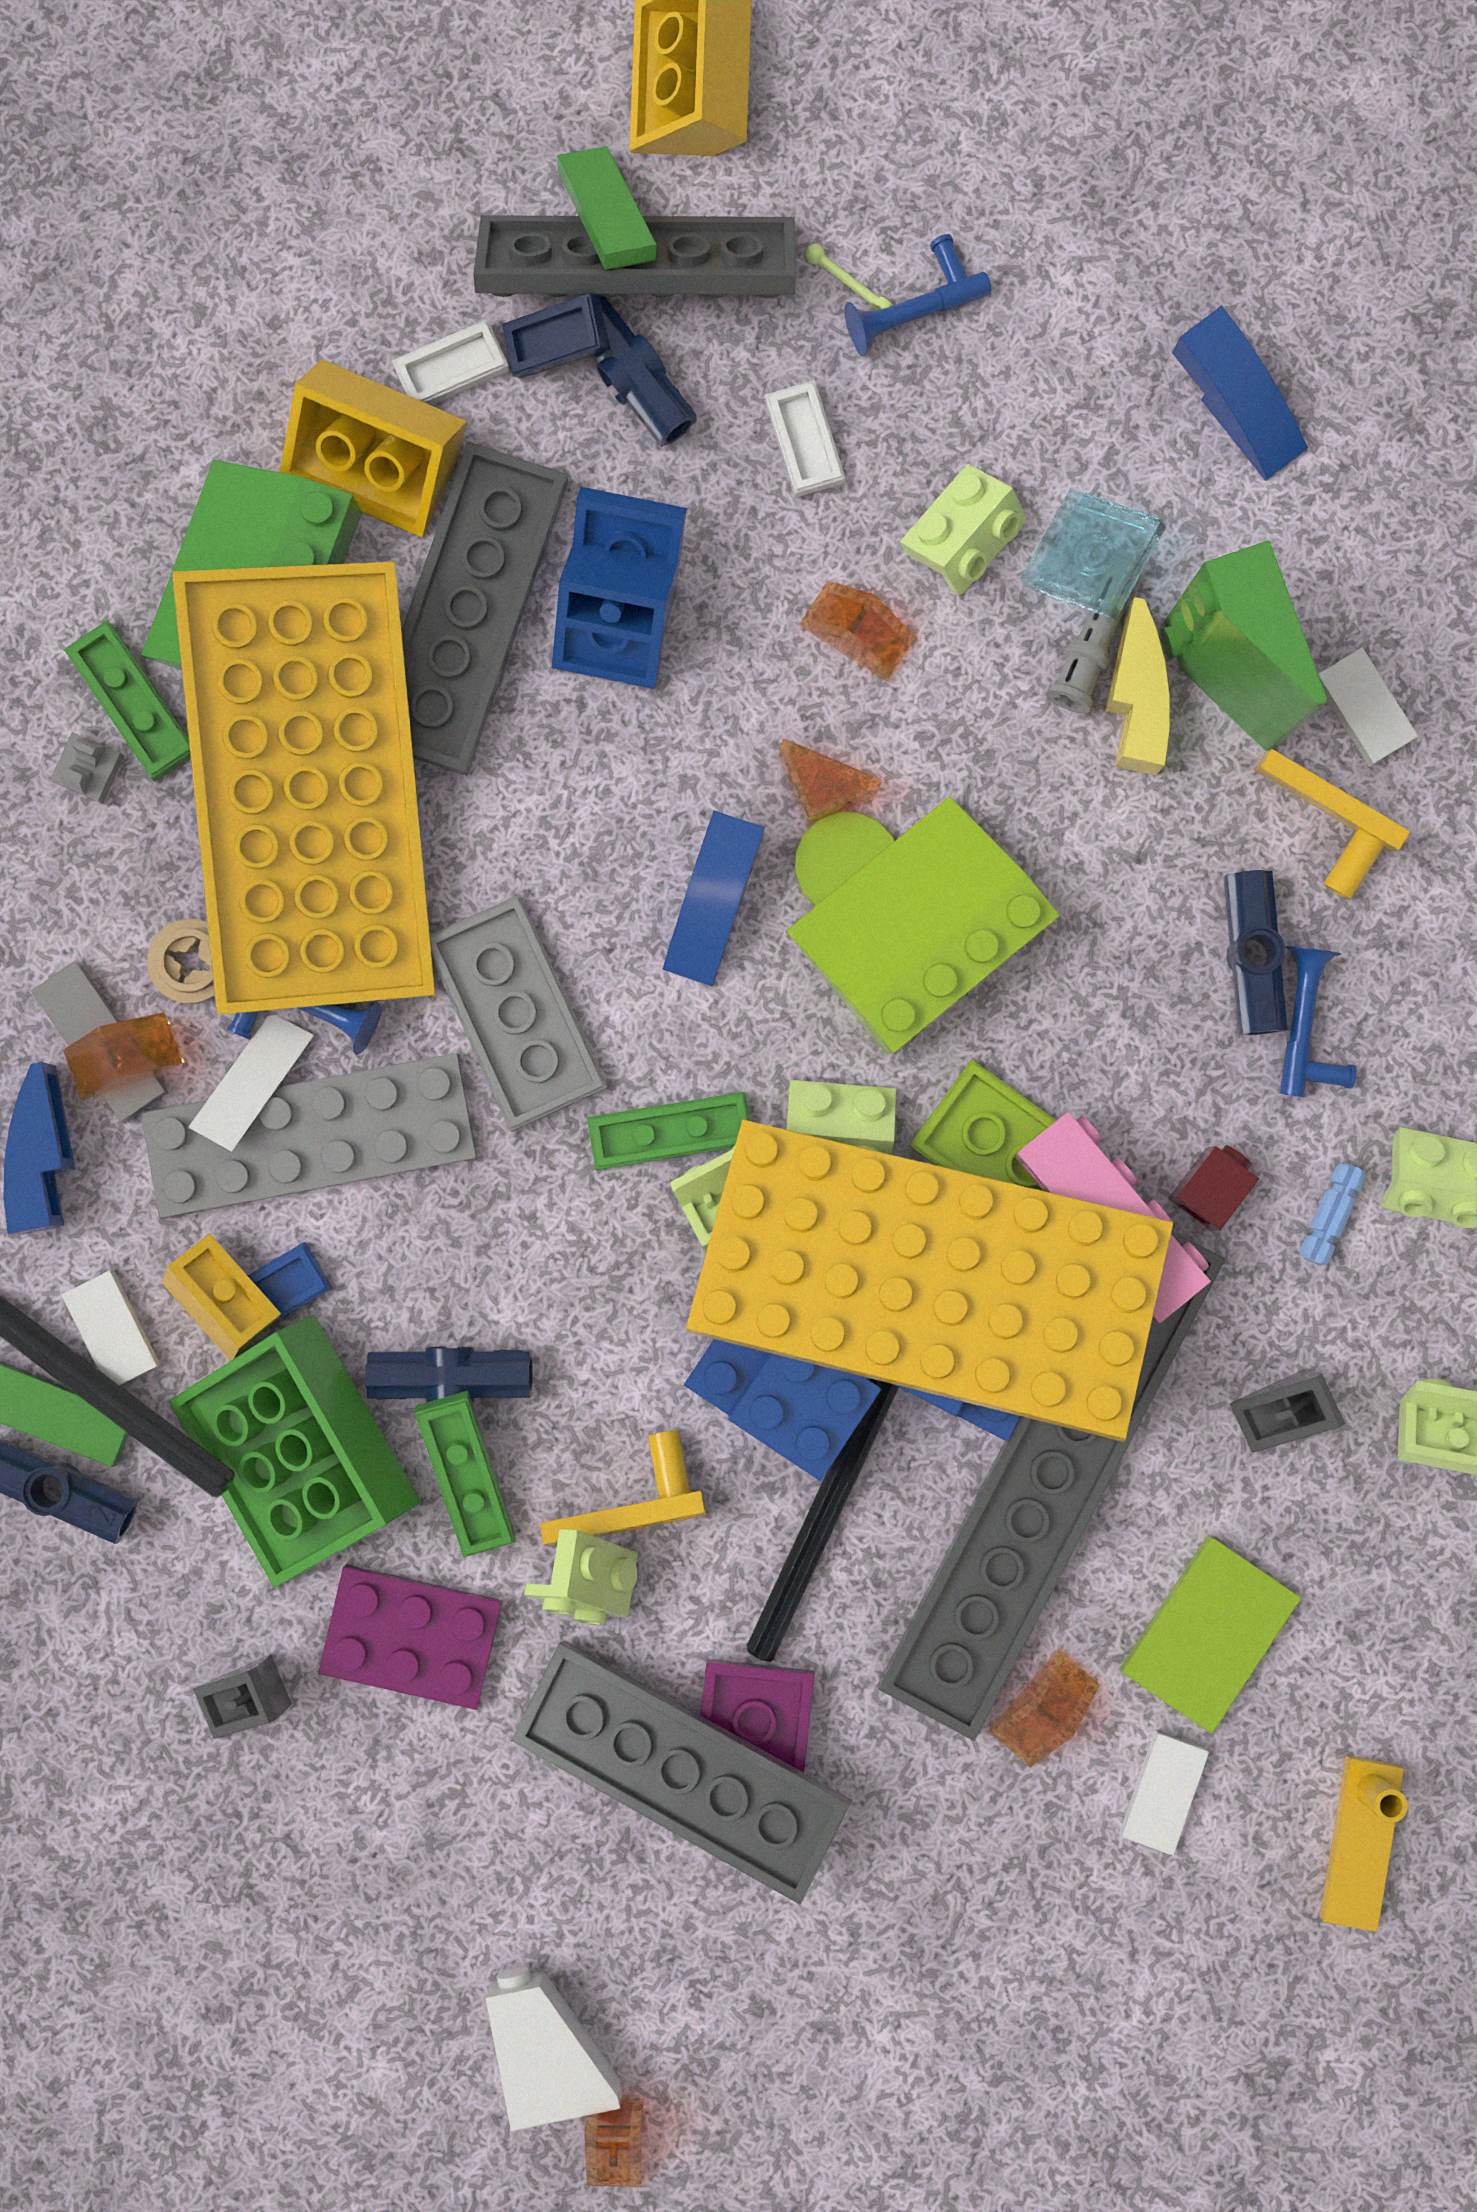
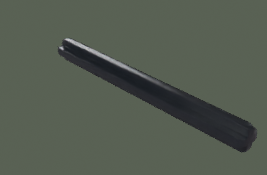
(114, 1401)
(817, 1529)

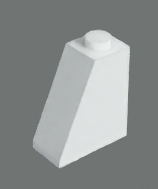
(545, 2054)

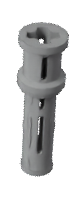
(1084, 663)

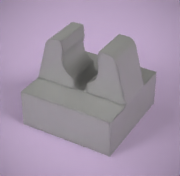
(87, 767)

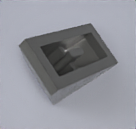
(1287, 1411)
(243, 1698)

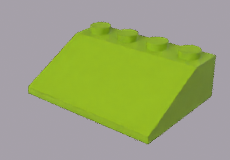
(921, 925)

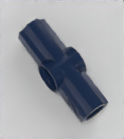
(641, 380)
(1254, 917)
(447, 1372)
(83, 1501)

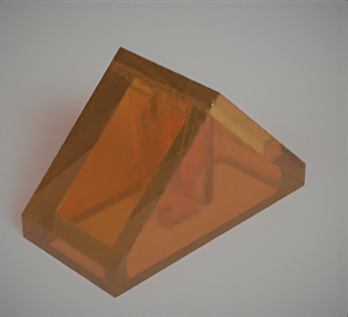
(859, 628)
(824, 784)
(122, 1054)
(1046, 1709)
(615, 2146)

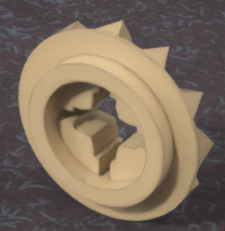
(167, 972)

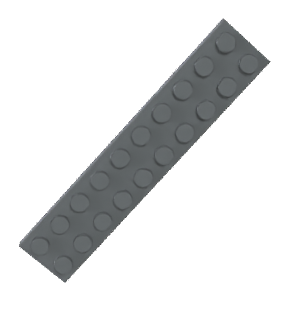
(1017, 1548)

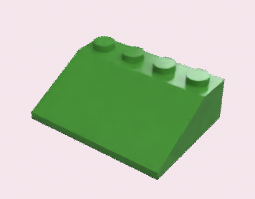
(255, 522)
(1246, 645)
(300, 1448)

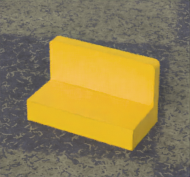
(219, 1296)

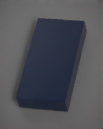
(556, 335)

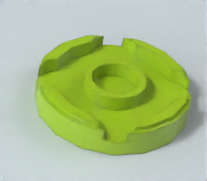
(835, 851)

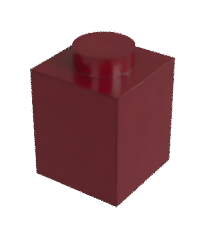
(1215, 1186)

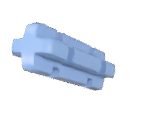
(1332, 1213)

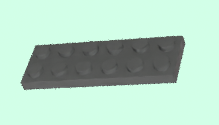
(692, 257)
(474, 598)
(682, 1771)

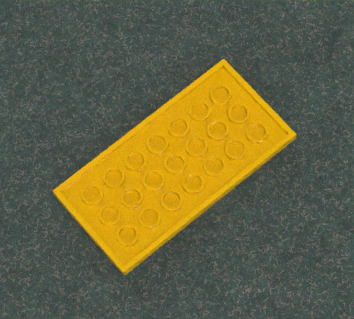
(304, 785)
(932, 1279)

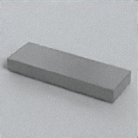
(76, 1010)

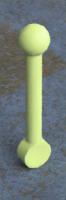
(816, 256)

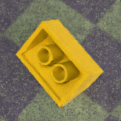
(690, 76)
(372, 444)

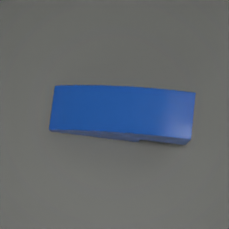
(1240, 392)
(713, 898)
(35, 1152)

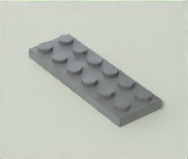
(315, 1137)

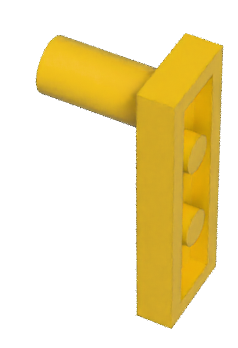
(1372, 828)
(673, 1505)
(1362, 1842)

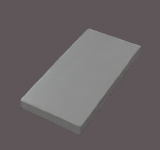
(515, 1013)

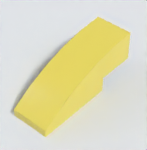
(1140, 693)

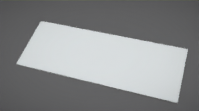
(251, 1081)

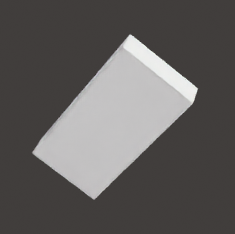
(451, 364)
(804, 438)
(1366, 707)
(111, 1328)
(1164, 1792)

